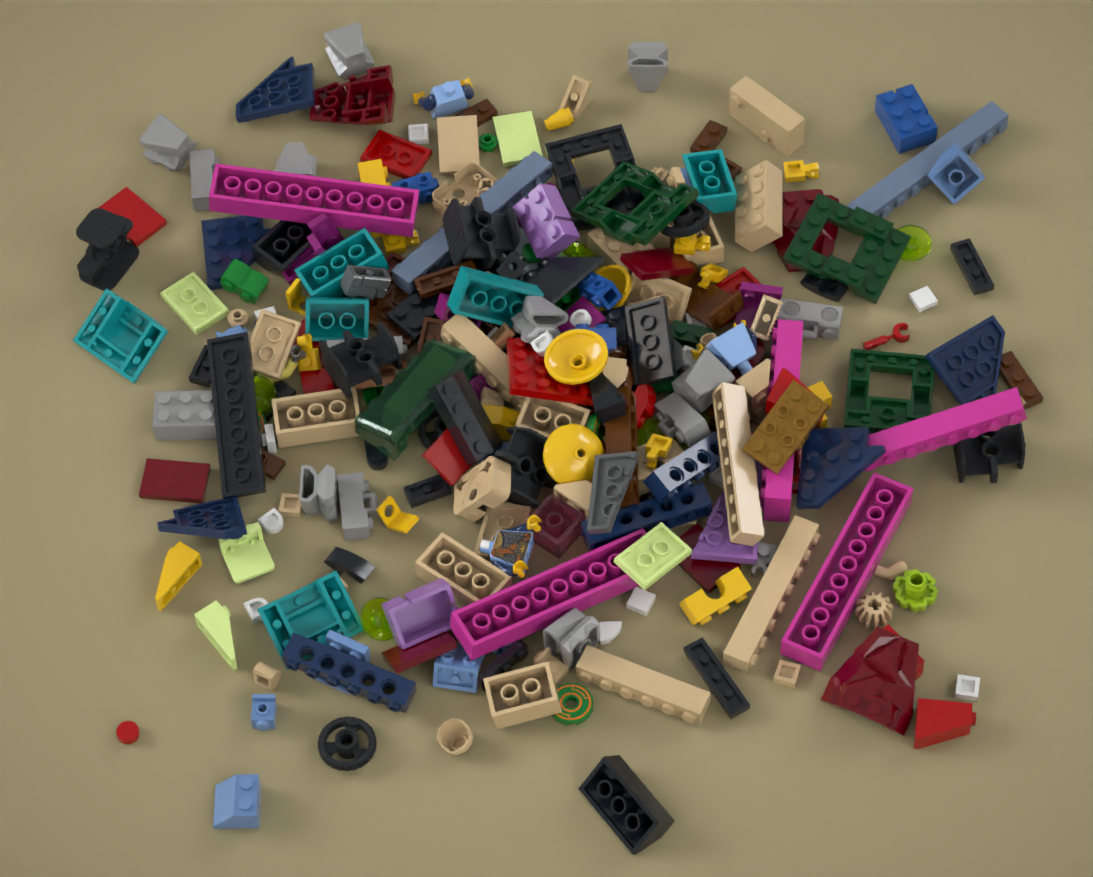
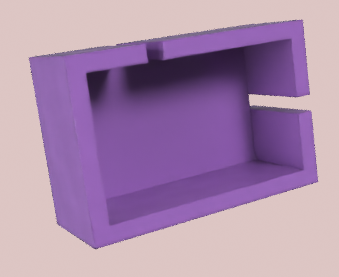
(538, 219)
(420, 613)

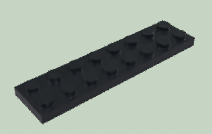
(236, 415)

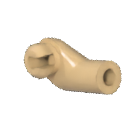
(892, 572)

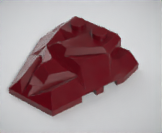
(359, 101)
(794, 209)
(878, 681)

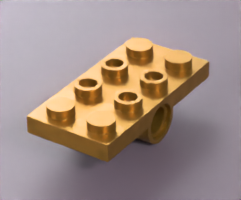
(785, 427)

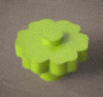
(915, 590)

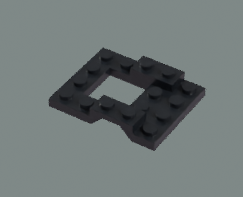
(568, 184)

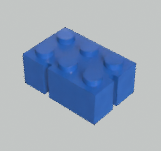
(906, 119)

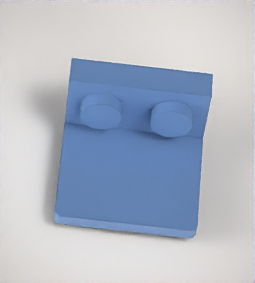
(346, 646)
(457, 671)

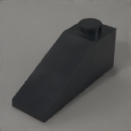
(607, 399)

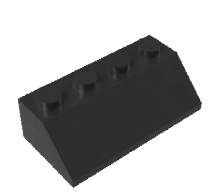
(281, 245)
(465, 417)
(626, 804)

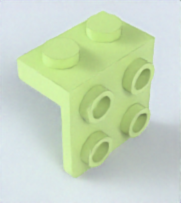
(247, 555)

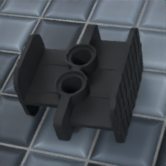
(477, 233)
(108, 251)
(359, 359)
(1005, 444)
(527, 466)

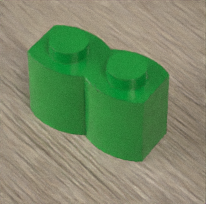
(244, 281)

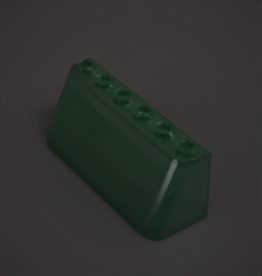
(406, 400)

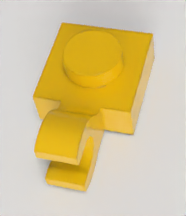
(797, 171)
(398, 243)
(689, 244)
(712, 274)
(312, 358)
(656, 447)

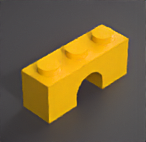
(700, 607)

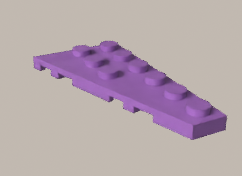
(715, 539)

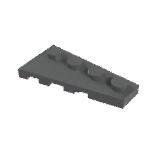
(608, 489)

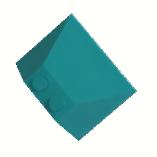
(121, 335)
(311, 613)

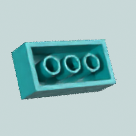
(324, 272)
(489, 296)

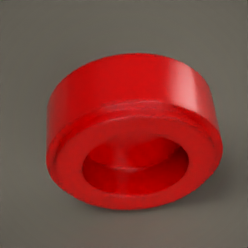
(127, 732)

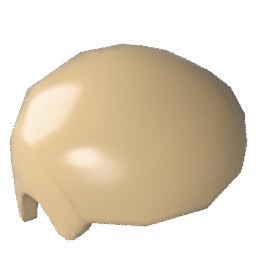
(454, 736)

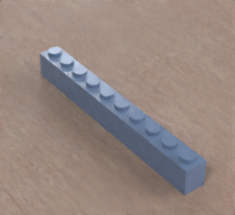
(912, 175)
(504, 194)

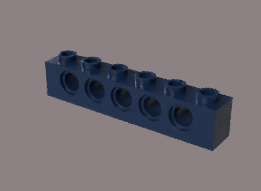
(684, 469)
(678, 514)
(301, 646)

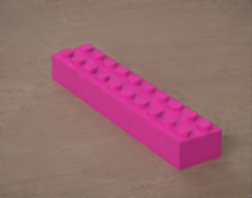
(305, 197)
(785, 353)
(846, 572)
(542, 599)

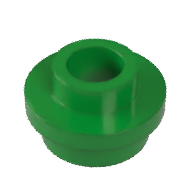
(487, 142)

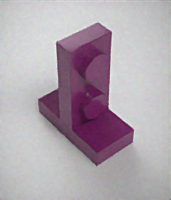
(325, 231)
(314, 250)

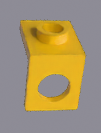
(296, 297)
(398, 520)

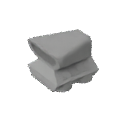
(348, 50)
(647, 64)
(166, 144)
(296, 160)
(538, 317)
(701, 380)
(319, 492)
(571, 635)

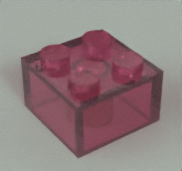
(558, 526)

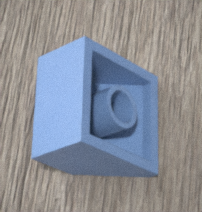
(955, 173)
(238, 802)

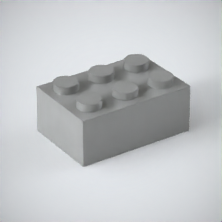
(184, 415)

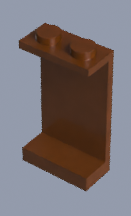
(709, 305)

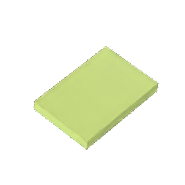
(516, 137)
(194, 303)
(652, 556)

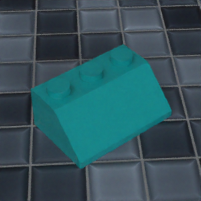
(712, 178)
(330, 316)

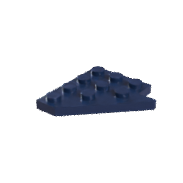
(282, 92)
(229, 240)
(971, 361)
(831, 462)
(210, 519)

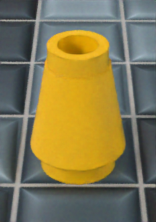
(560, 119)

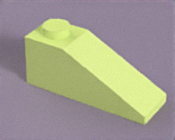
(216, 626)

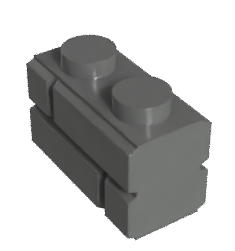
(365, 282)

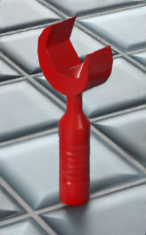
(884, 339)
(796, 468)

